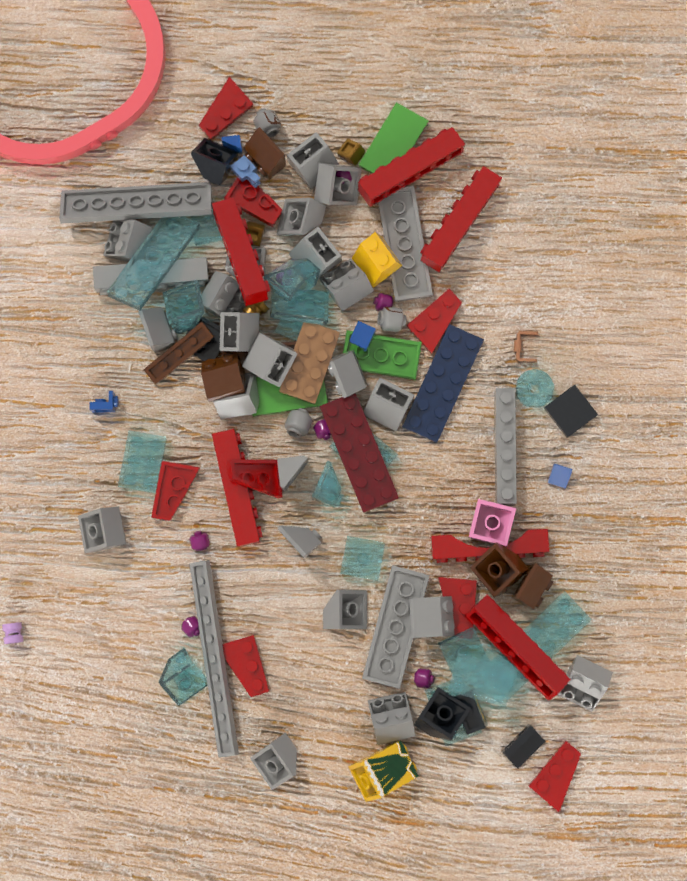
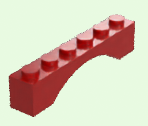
(448, 547)

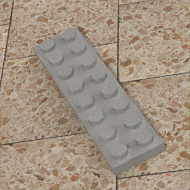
(136, 202)

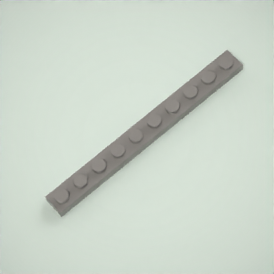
(214, 659)

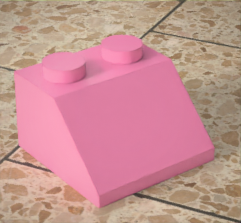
(492, 522)

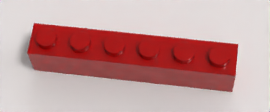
(411, 166)
(460, 219)
(240, 252)
(238, 497)
(518, 647)

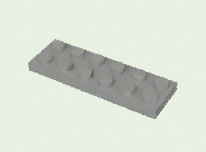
(405, 238)
(393, 628)

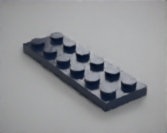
(443, 383)

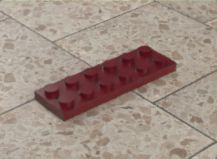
(359, 452)

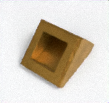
(351, 151)
(256, 231)

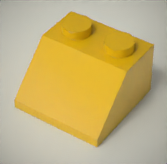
(376, 259)

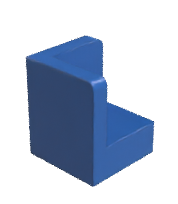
(362, 335)

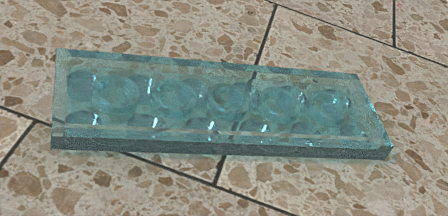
(153, 261)
(553, 630)

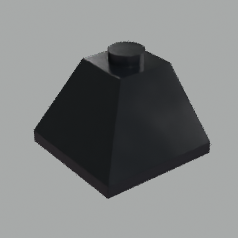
(213, 160)
(442, 715)

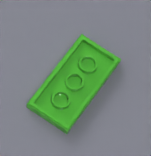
(394, 138)
(387, 356)
(273, 401)

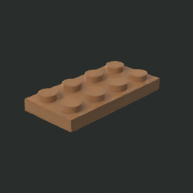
(314, 350)

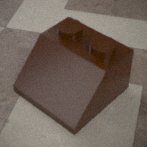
(264, 154)
(223, 376)
(499, 569)
(533, 586)

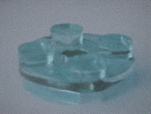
(545, 388)

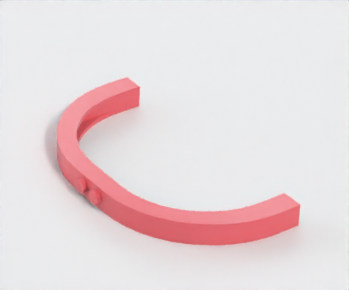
(118, 120)

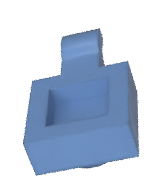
(245, 170)

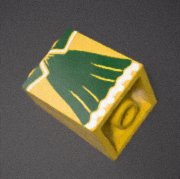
(383, 771)

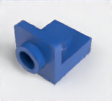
(102, 406)

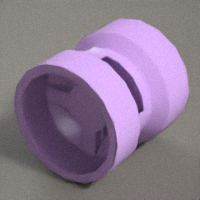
(10, 629)

